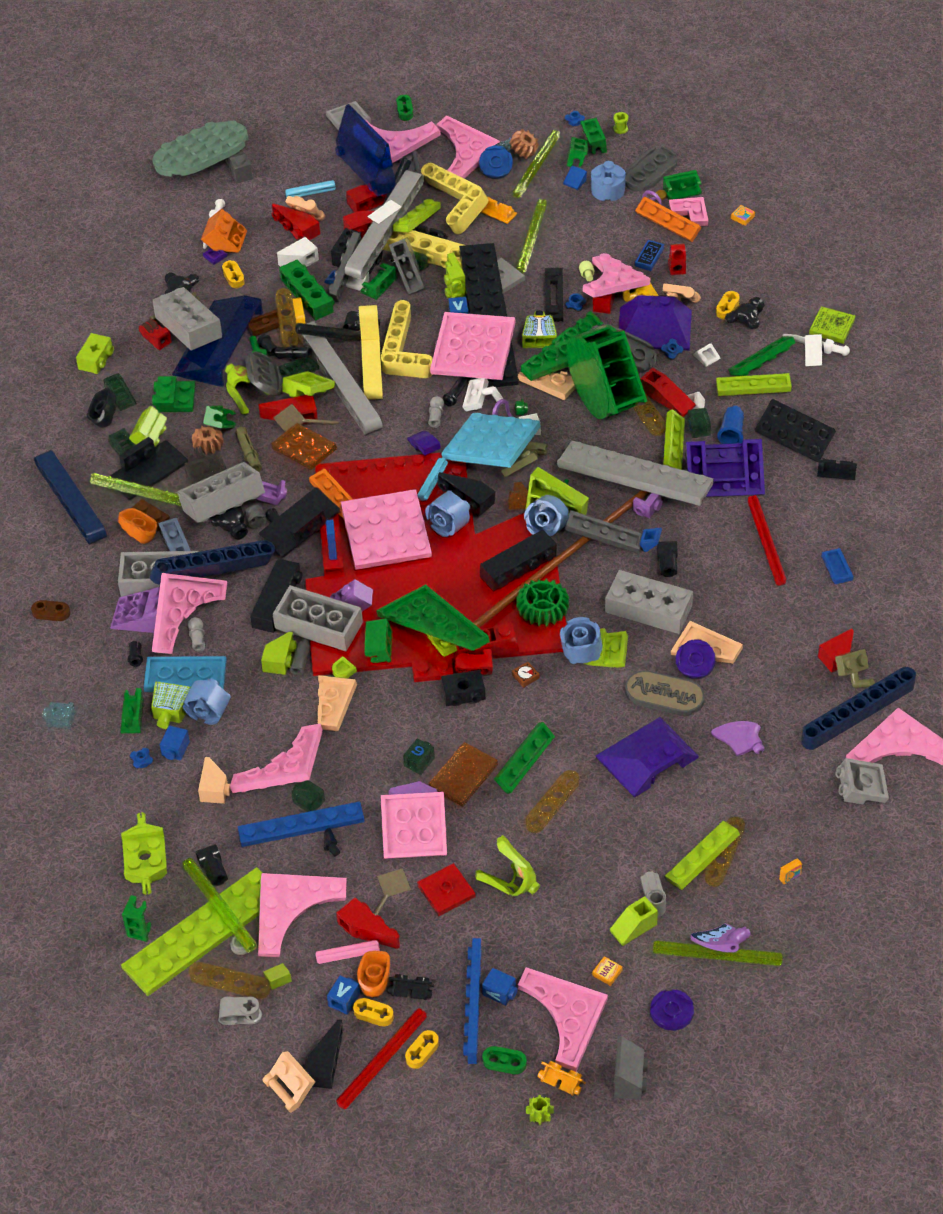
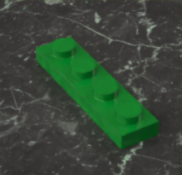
(765, 354)
(524, 757)

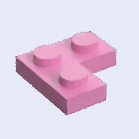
(692, 207)

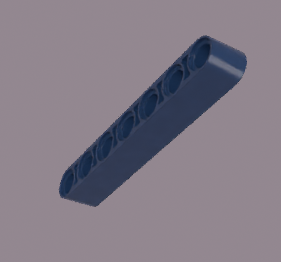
(70, 497)
(215, 561)
(858, 708)

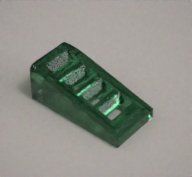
(290, 368)
(114, 382)
(118, 436)

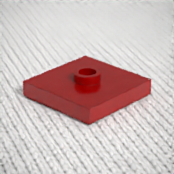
(446, 889)

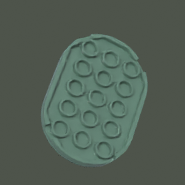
(200, 148)

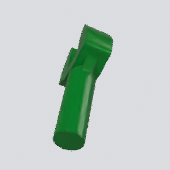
(253, 340)

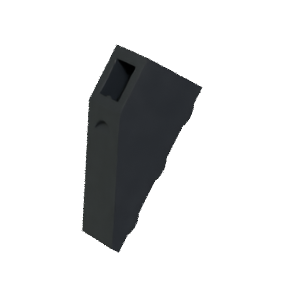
(475, 492)

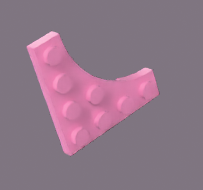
(407, 141)
(468, 145)
(615, 277)
(177, 600)
(899, 737)
(286, 767)
(285, 899)
(572, 1008)

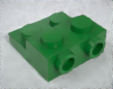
(173, 395)

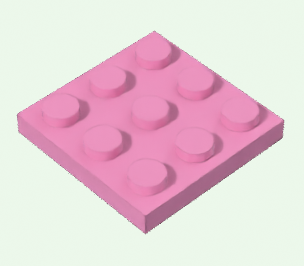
(413, 825)

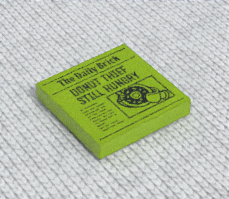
(832, 324)

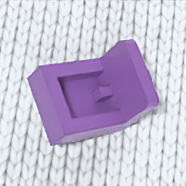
(273, 493)
(648, 507)

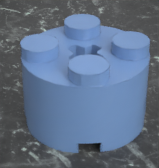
(608, 181)
(546, 506)
(448, 514)
(581, 640)
(206, 701)

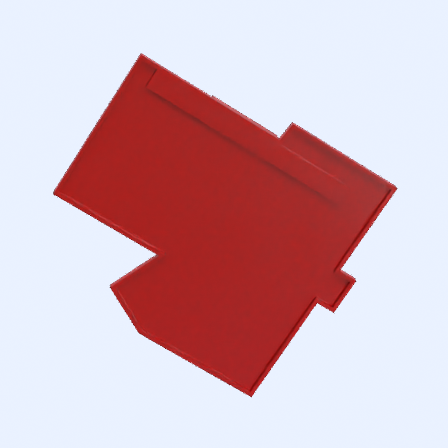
(449, 572)

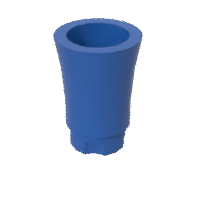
(732, 426)

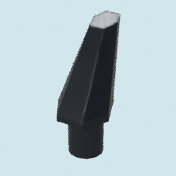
(330, 842)

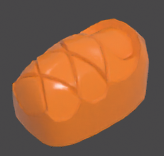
(138, 525)
(374, 973)

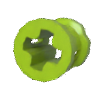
(620, 123)

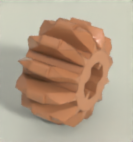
(524, 143)
(208, 438)

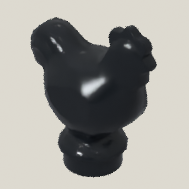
(174, 281)
(747, 313)
(232, 522)

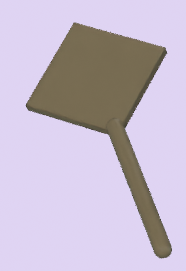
(291, 416)
(392, 884)

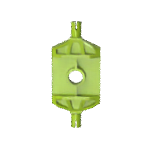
(144, 840)

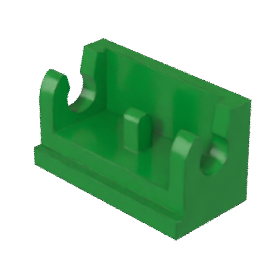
(594, 134)
(577, 149)
(682, 185)
(380, 282)
(217, 417)
(378, 640)
(132, 712)
(135, 921)

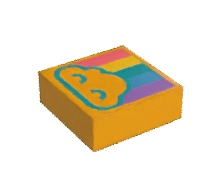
(743, 215)
(790, 871)

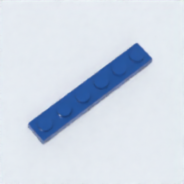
(300, 824)
(472, 1008)

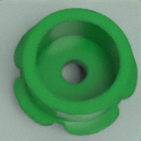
(521, 408)

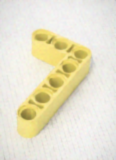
(470, 195)
(370, 352)
(393, 358)

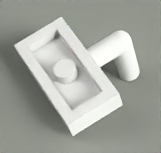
(476, 393)

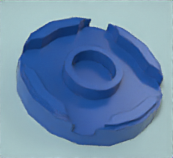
(495, 162)

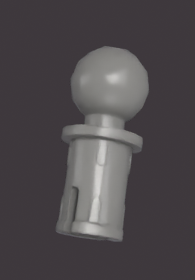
(435, 411)
(196, 633)

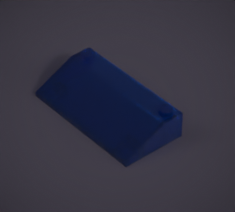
(365, 152)
(208, 361)

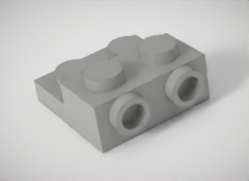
(862, 781)

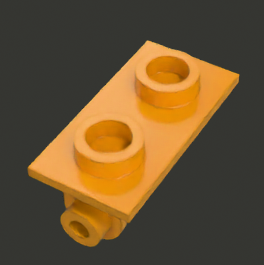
(499, 211)
(553, 1073)

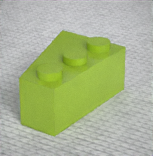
(544, 484)

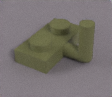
(524, 459)
(851, 664)

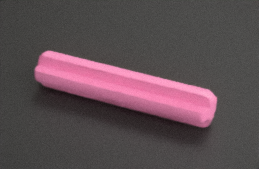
(346, 951)

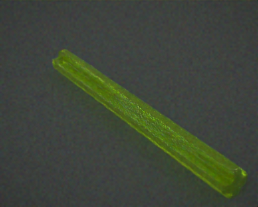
(536, 164)
(531, 235)
(135, 489)
(220, 905)
(699, 951)

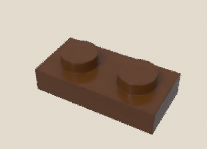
(263, 323)
(152, 511)

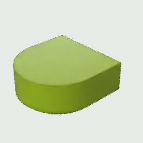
(343, 668)

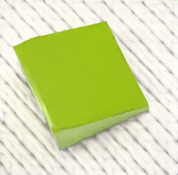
(277, 976)

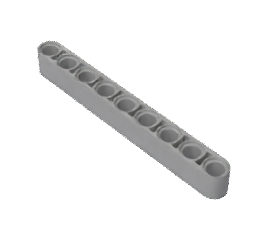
(379, 234)
(345, 385)

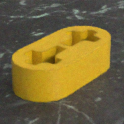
(230, 275)
(725, 304)
(298, 310)
(373, 1012)
(425, 1052)

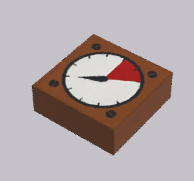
(525, 674)

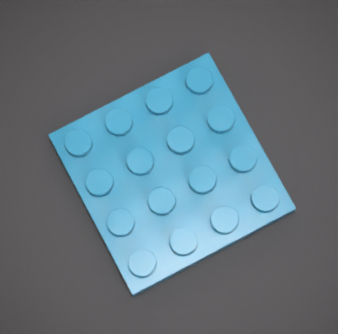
(491, 440)

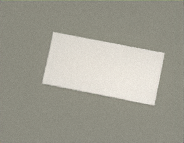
(384, 211)
(813, 350)

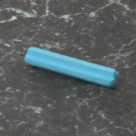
(311, 189)
(432, 479)

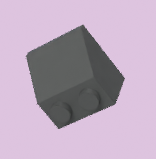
(629, 1070)

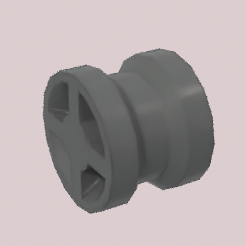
(255, 516)

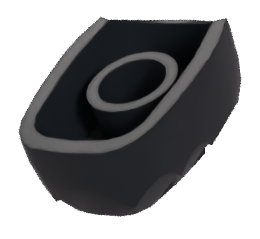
(102, 408)

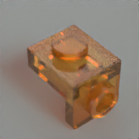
(517, 497)

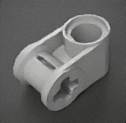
(238, 1009)

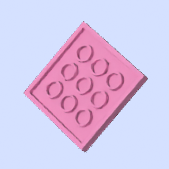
(473, 345)
(386, 529)

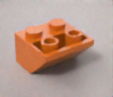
(224, 233)

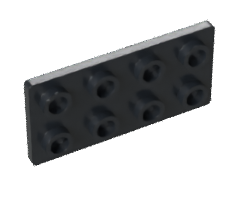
(795, 430)
(148, 463)
(299, 521)

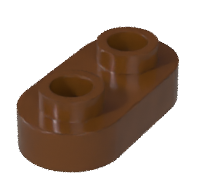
(50, 610)

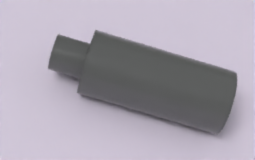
(300, 657)

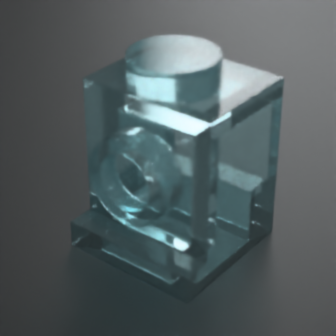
(59, 715)

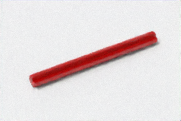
(767, 541)
(381, 1058)

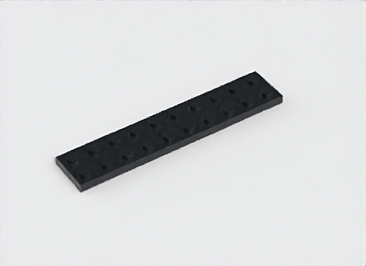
(486, 295)

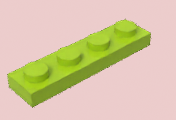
(416, 216)
(753, 384)
(674, 440)
(702, 855)

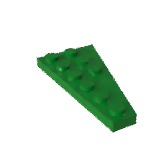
(555, 355)
(434, 616)

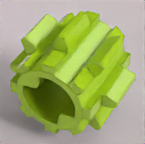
(539, 1115)

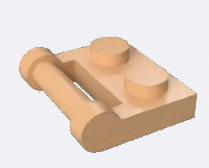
(306, 206)
(681, 292)
(294, 1078)

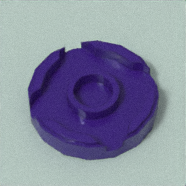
(695, 659)
(675, 1015)

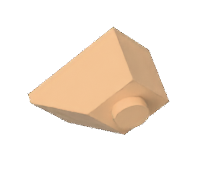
(213, 783)

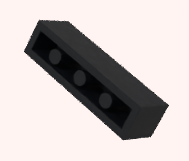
(518, 560)
(281, 577)

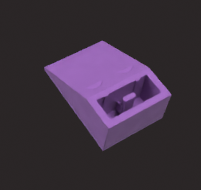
(137, 611)

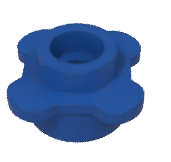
(574, 118)
(576, 301)
(672, 353)
(141, 762)

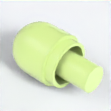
(586, 270)

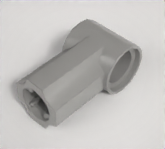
(653, 891)

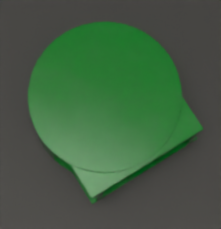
(604, 371)

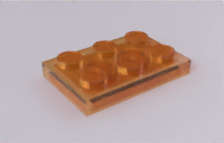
(304, 446)
(463, 774)

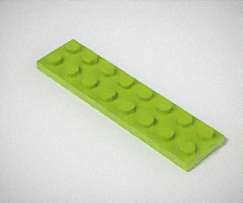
(193, 936)

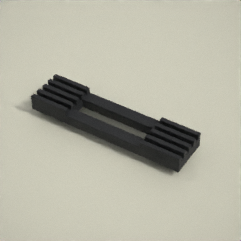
(554, 275)

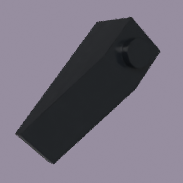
(323, 1059)

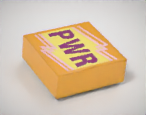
(607, 971)

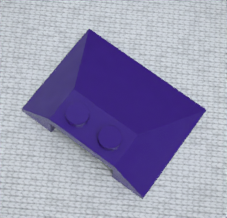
(657, 320)
(734, 467)
(645, 754)

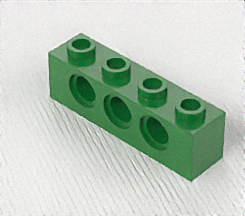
(304, 285)

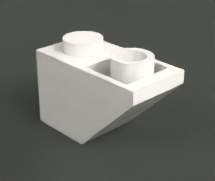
(302, 250)

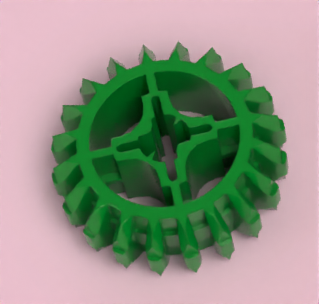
(542, 597)

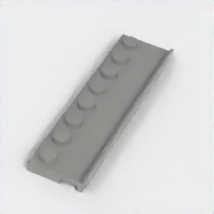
(635, 472)

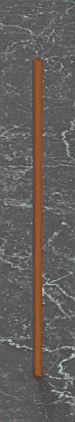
(555, 562)

